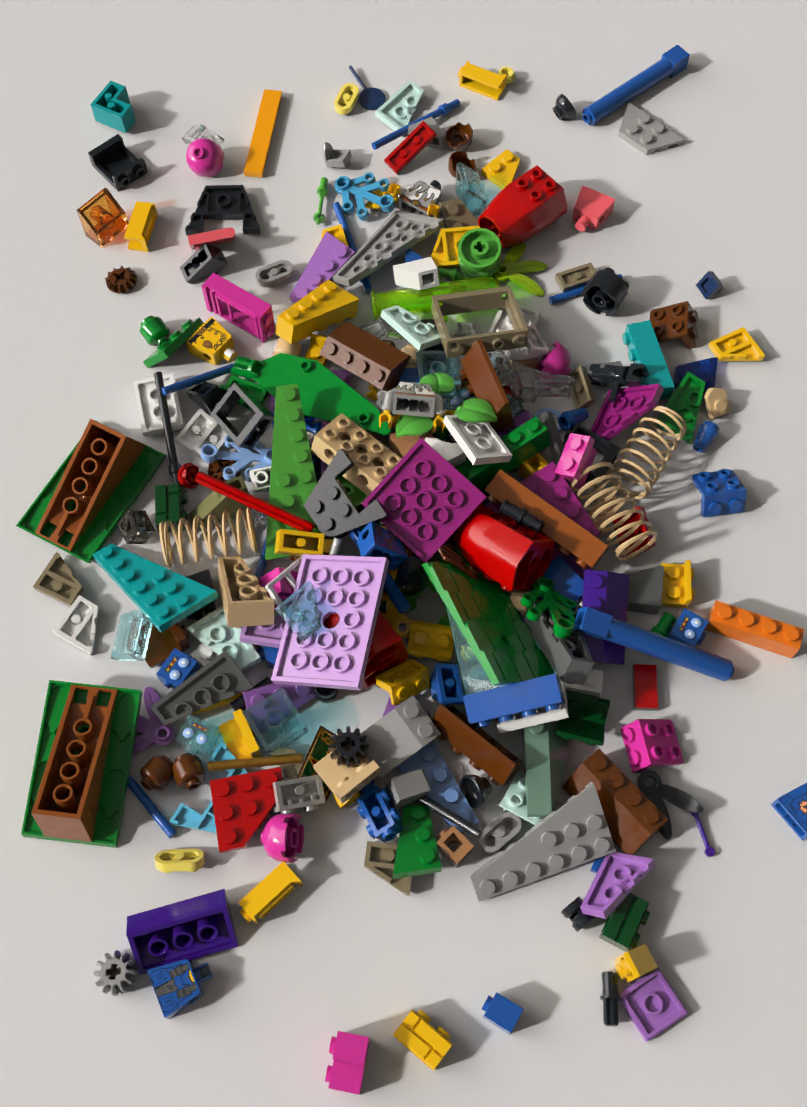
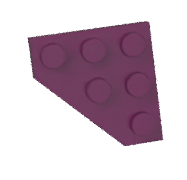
(629, 407)

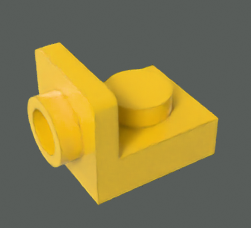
(315, 347)

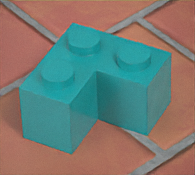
(113, 107)

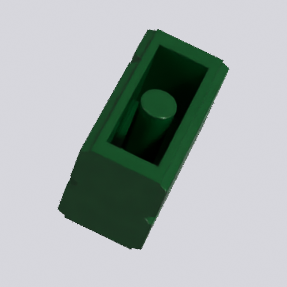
(170, 505)
(624, 923)

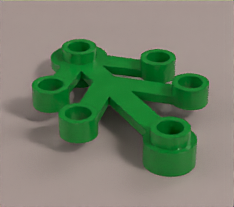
(545, 588)

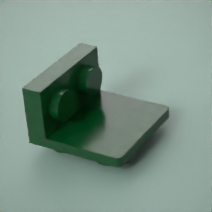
(585, 720)

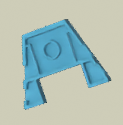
(189, 818)

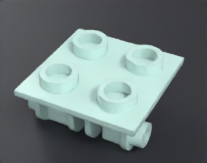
(515, 799)

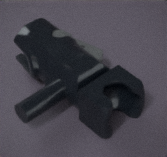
(616, 376)

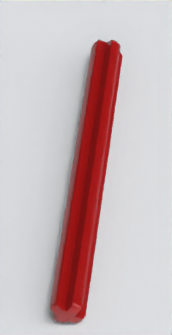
(254, 502)

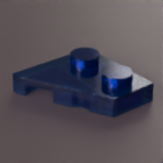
(702, 369)

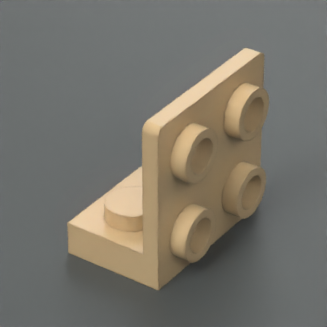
(346, 781)

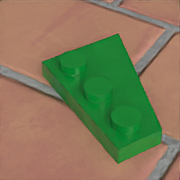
(176, 340)
(686, 403)
(417, 844)

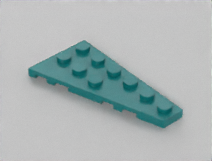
(155, 590)

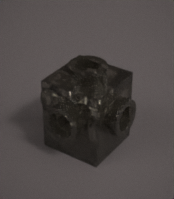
(136, 527)

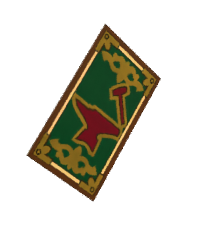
(316, 752)

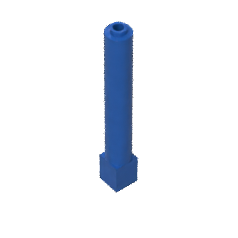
(670, 65)
(602, 625)

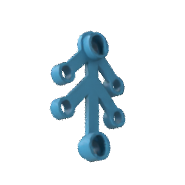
(345, 185)

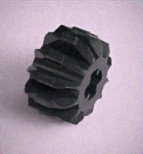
(339, 744)

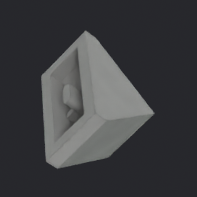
(438, 141)
(408, 788)

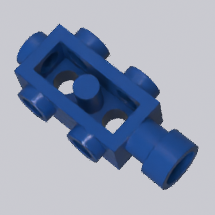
(383, 821)

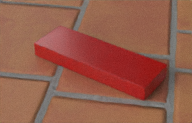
(410, 148)

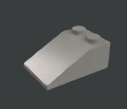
(399, 735)

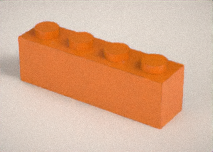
(754, 629)

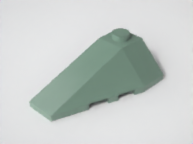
(544, 766)

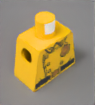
(212, 343)

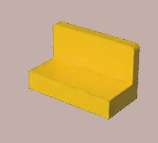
(239, 737)

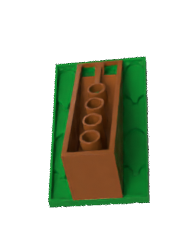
(91, 491)
(82, 764)

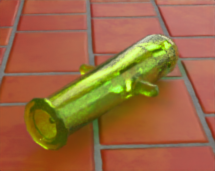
(421, 300)

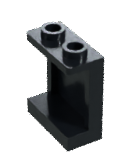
(117, 163)

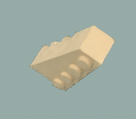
(242, 596)

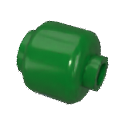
(154, 330)

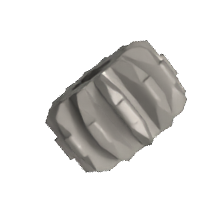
(120, 981)

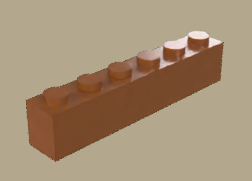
(565, 532)

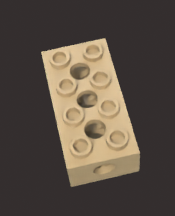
(371, 457)

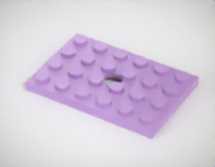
(339, 654)

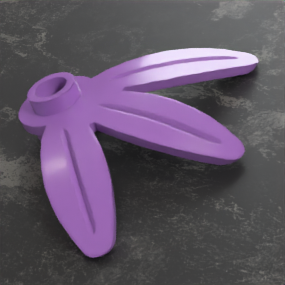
(151, 728)

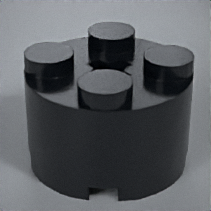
(605, 292)

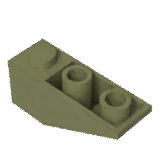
(218, 503)

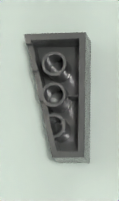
(567, 656)

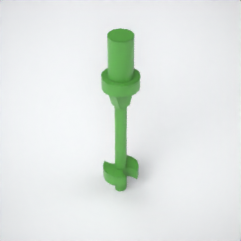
(322, 191)
(453, 274)

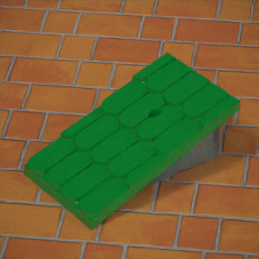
(486, 630)

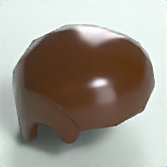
(459, 136)
(459, 156)

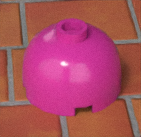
(204, 157)
(555, 361)
(283, 837)

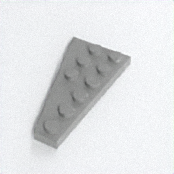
(393, 238)
(555, 844)

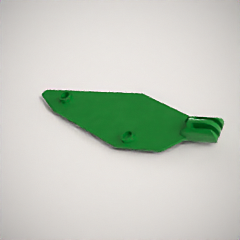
(320, 390)

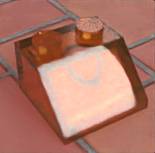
(102, 218)

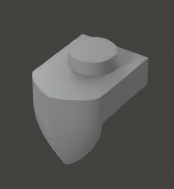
(335, 158)

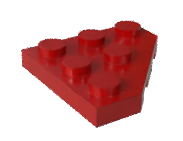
(242, 806)

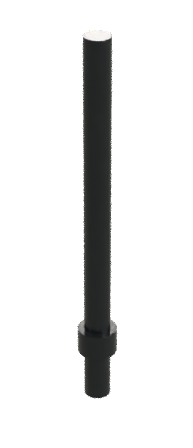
(174, 466)

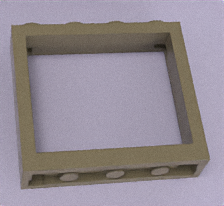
(478, 301)

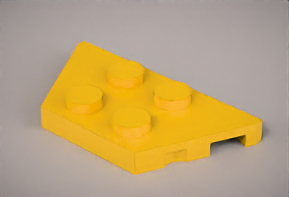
(446, 247)

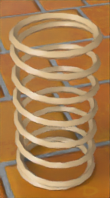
(652, 448)
(248, 522)
(619, 550)

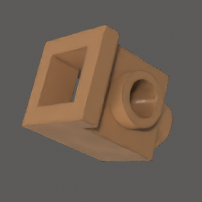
(464, 846)

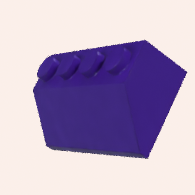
(609, 594)
(181, 931)

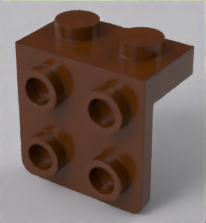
(675, 322)
(163, 643)

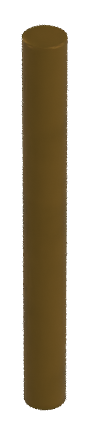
(255, 762)

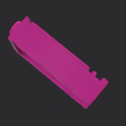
(239, 307)

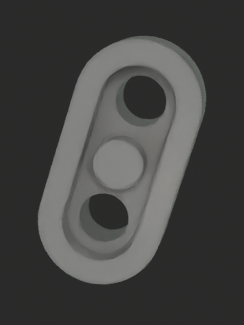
(272, 273)
(499, 833)

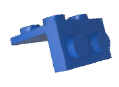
(720, 492)

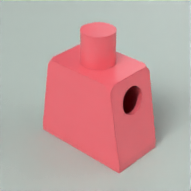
(591, 209)

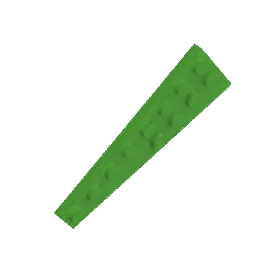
(291, 465)

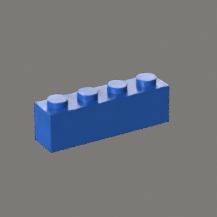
(513, 700)

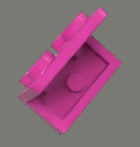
(575, 458)
(651, 744)

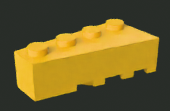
(316, 311)

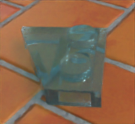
(301, 611)

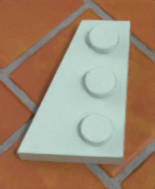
(401, 106)
(413, 330)
(215, 634)

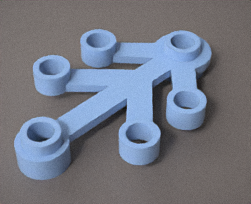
(244, 457)

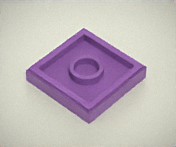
(652, 1004)

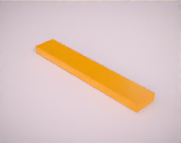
(263, 133)

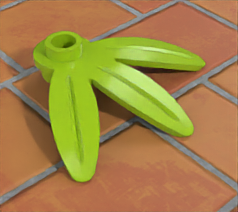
(513, 270)

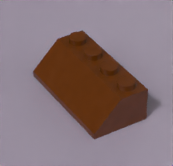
(365, 356)
(486, 385)
(475, 744)
(627, 810)

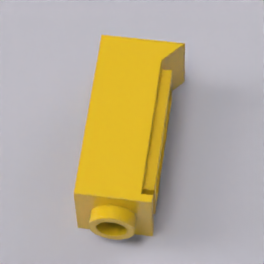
(482, 81)
(141, 226)
(269, 893)

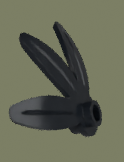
(671, 794)

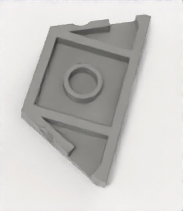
(645, 132)

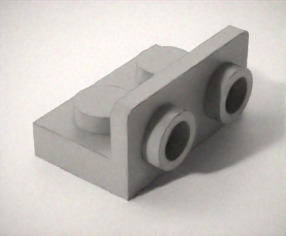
(298, 793)

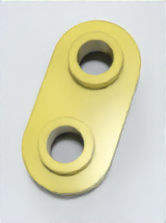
(346, 98)
(179, 860)

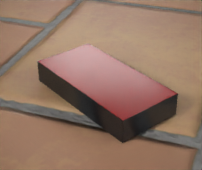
(645, 687)

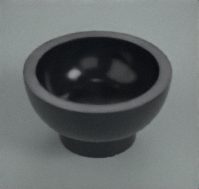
(564, 108)
(475, 789)

